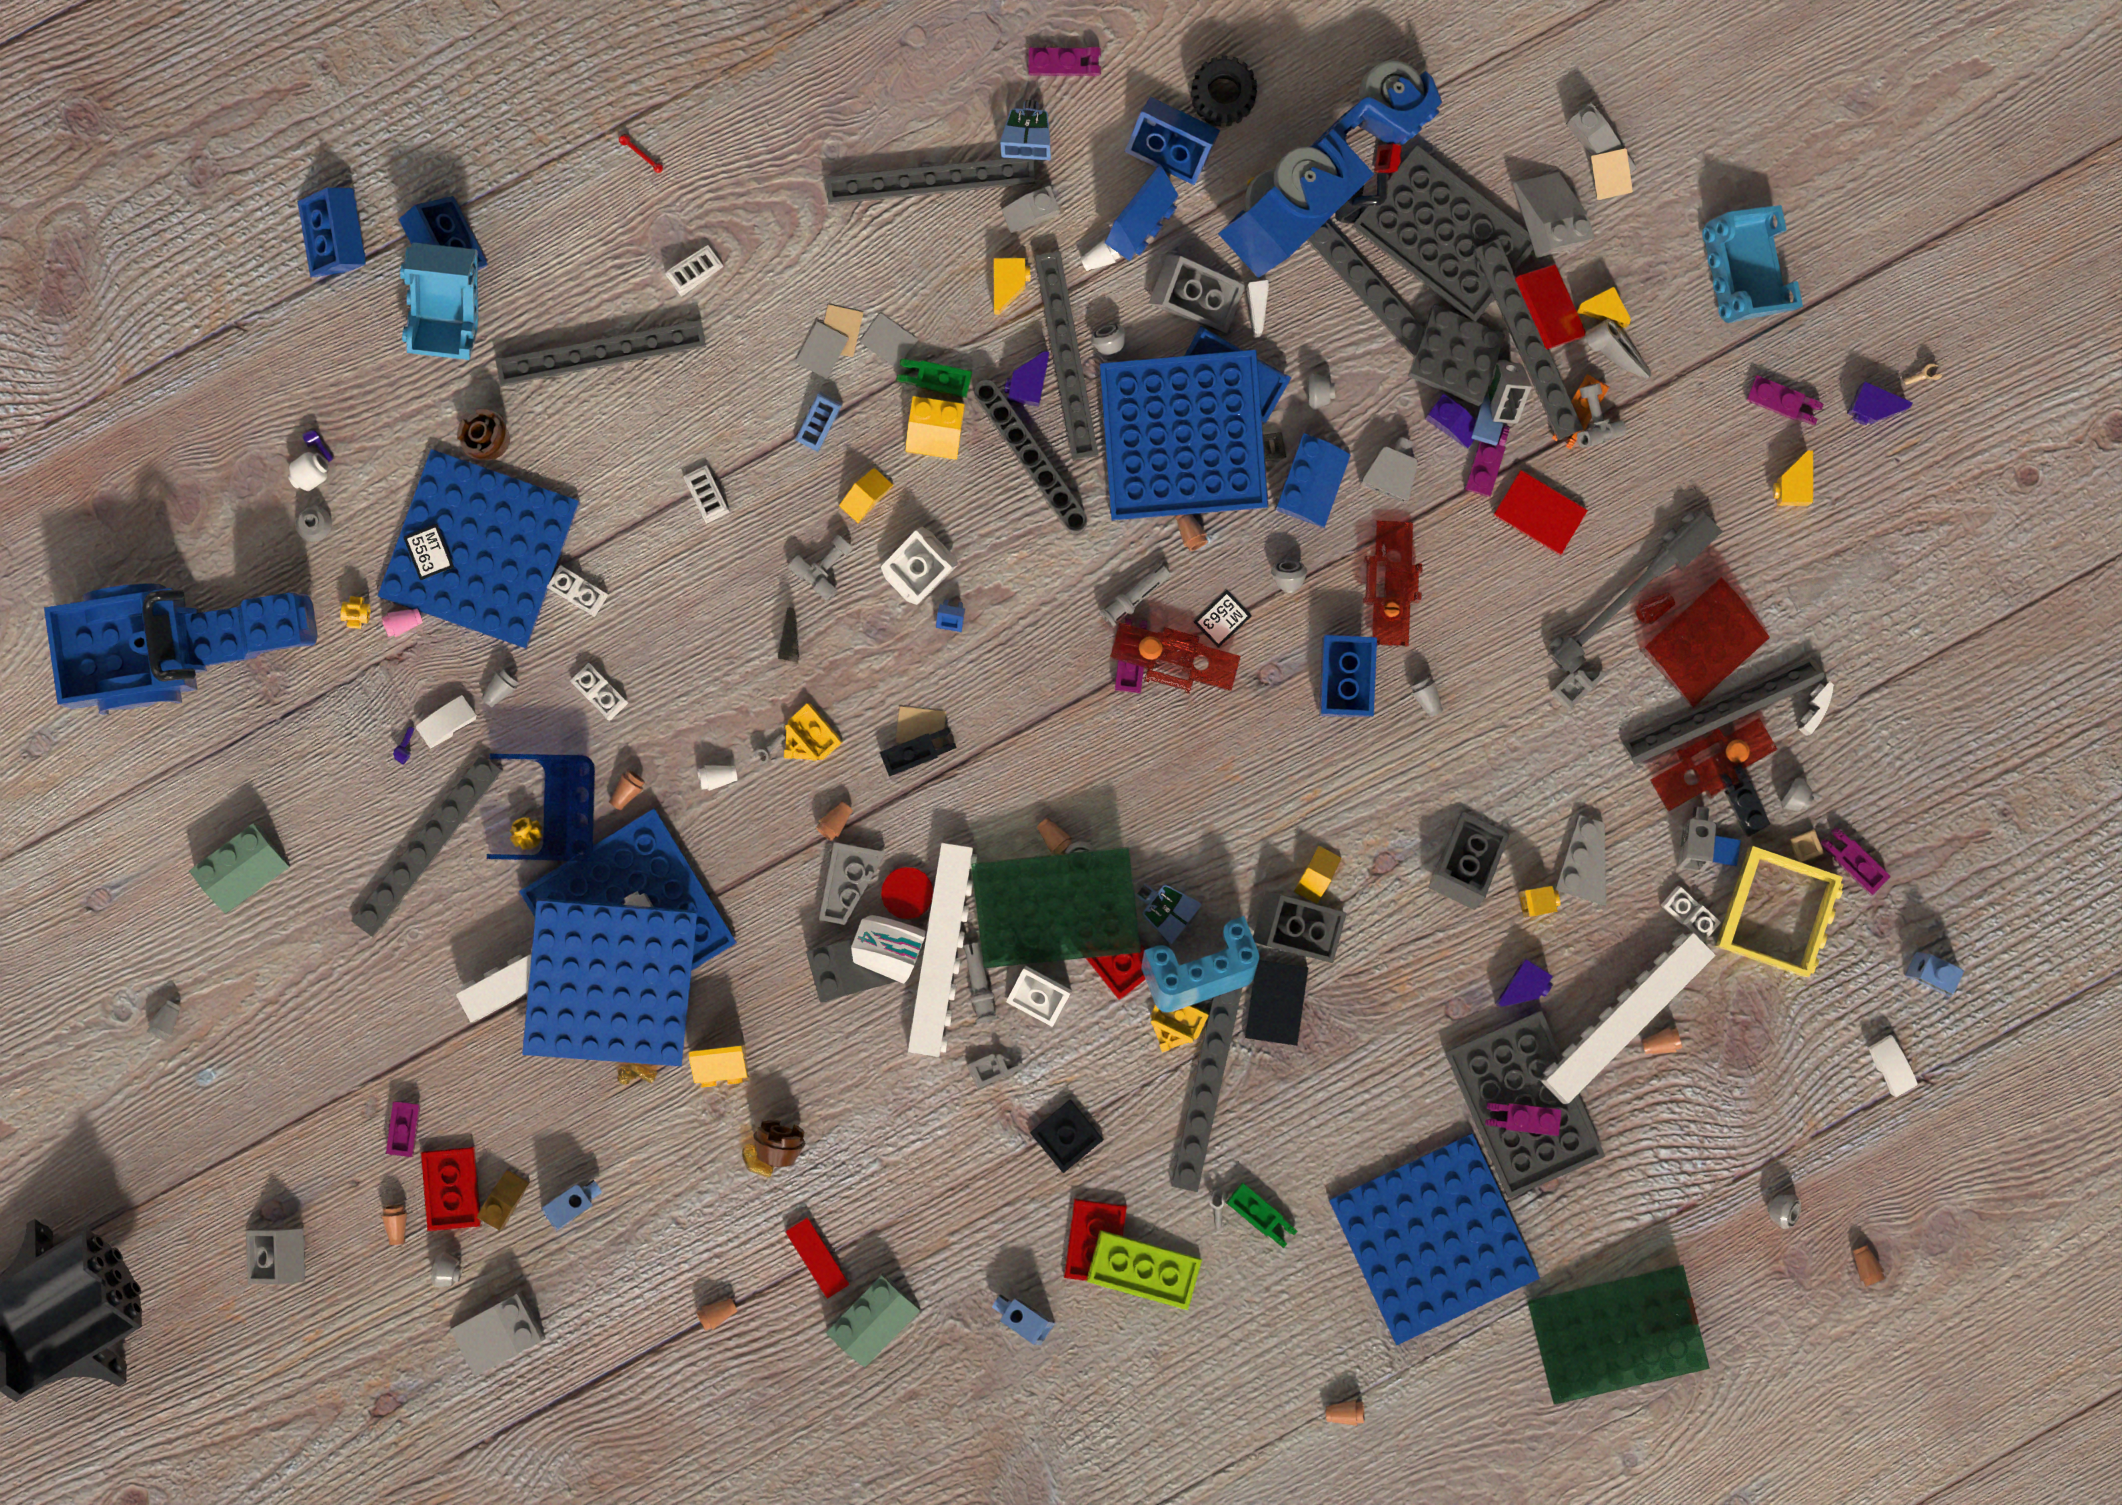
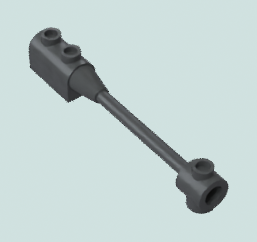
(1678, 549)

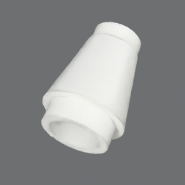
(1099, 256)
(716, 776)

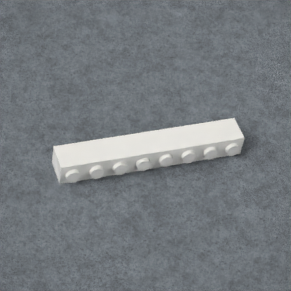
(940, 950)
(511, 982)
(1628, 1017)

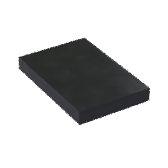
(1276, 1003)

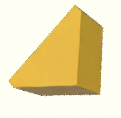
(1606, 306)
(865, 495)
(1317, 875)

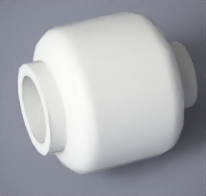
(308, 471)

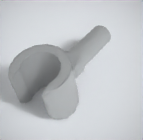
(769, 749)
(1218, 1204)

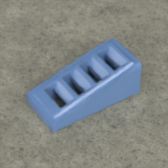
(820, 398)

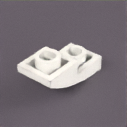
(577, 591)
(599, 691)
(1820, 701)
(445, 721)
(1690, 913)
(1893, 1065)

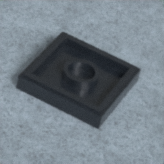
(1066, 1136)

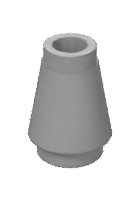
(500, 687)
(1427, 696)
(164, 1021)

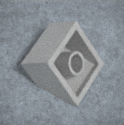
(275, 1256)

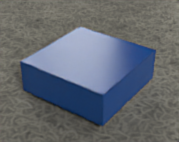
(1726, 851)

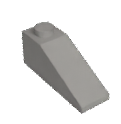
(1595, 133)

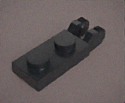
(914, 752)
(1745, 802)

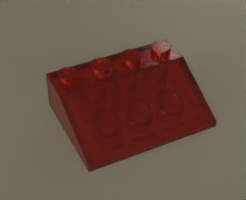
(1705, 642)

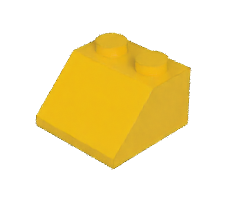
(935, 427)
(719, 1064)

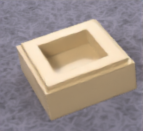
(1806, 846)

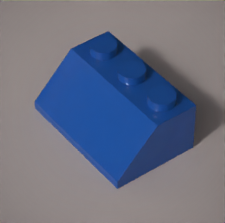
(1172, 140)
(1143, 216)
(440, 224)
(331, 232)
(1313, 481)
(1347, 676)

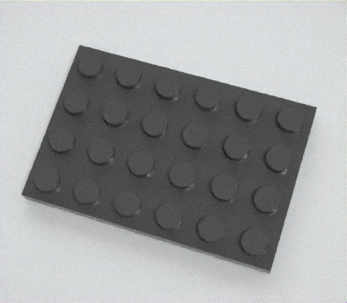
(1433, 228)
(1509, 1069)

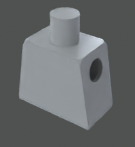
(1393, 471)

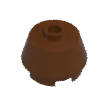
(484, 435)
(778, 1144)

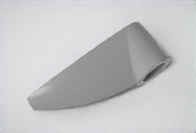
(1614, 344)

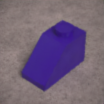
(1028, 381)
(1875, 404)
(1453, 420)
(1525, 985)

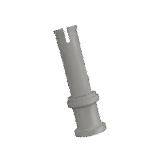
(1125, 603)
(982, 996)

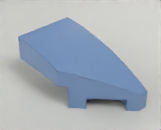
(1485, 429)

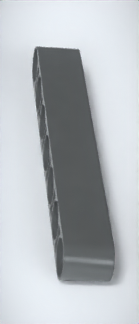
(1027, 444)

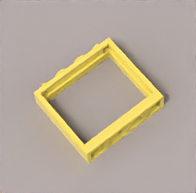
(1824, 916)

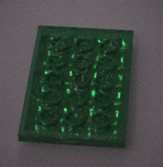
(1056, 907)
(1618, 1334)

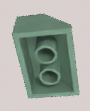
(239, 868)
(872, 1321)

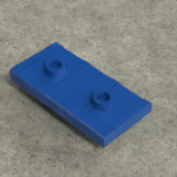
(1271, 380)

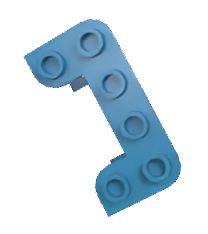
(1747, 264)

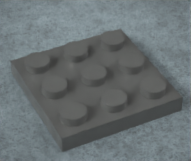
(1456, 355)

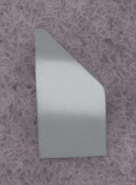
(1575, 687)
(992, 1069)

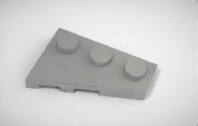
(1584, 862)
(847, 879)

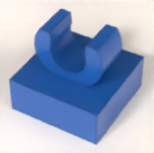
(950, 617)

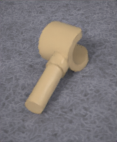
(1923, 375)

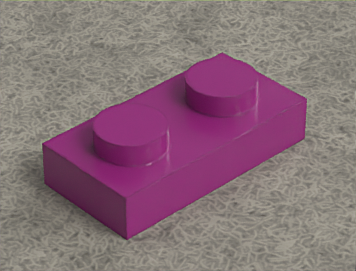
(403, 1129)

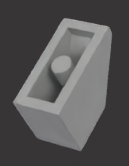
(1031, 210)

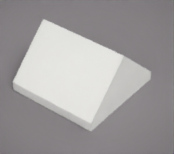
(1038, 996)

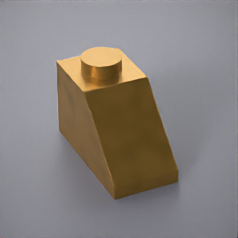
(503, 1200)

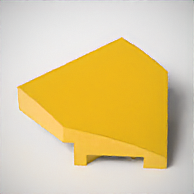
(809, 736)
(1178, 1026)

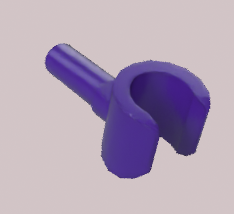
(312, 438)
(400, 753)

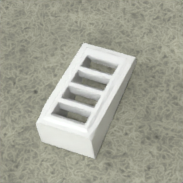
(681, 288)
(1257, 298)
(716, 512)

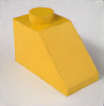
(1008, 281)
(1796, 483)
(1539, 901)

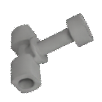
(1600, 428)
(816, 574)

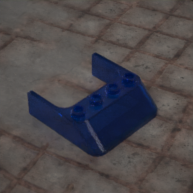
(567, 807)

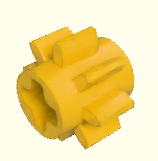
(355, 612)
(526, 833)

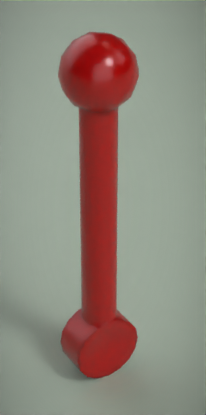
(625, 140)

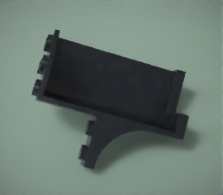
(64, 1311)

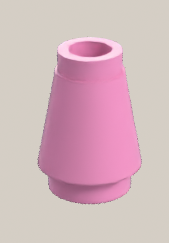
(401, 621)

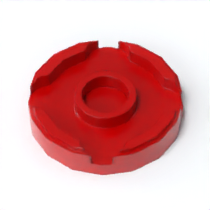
(907, 893)

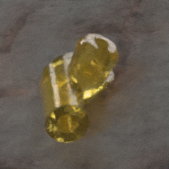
(636, 1070)
(753, 1164)

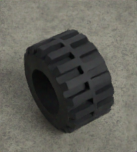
(1230, 70)

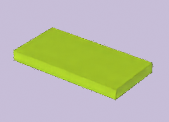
(1144, 1270)

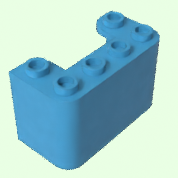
(441, 300)
(1204, 978)

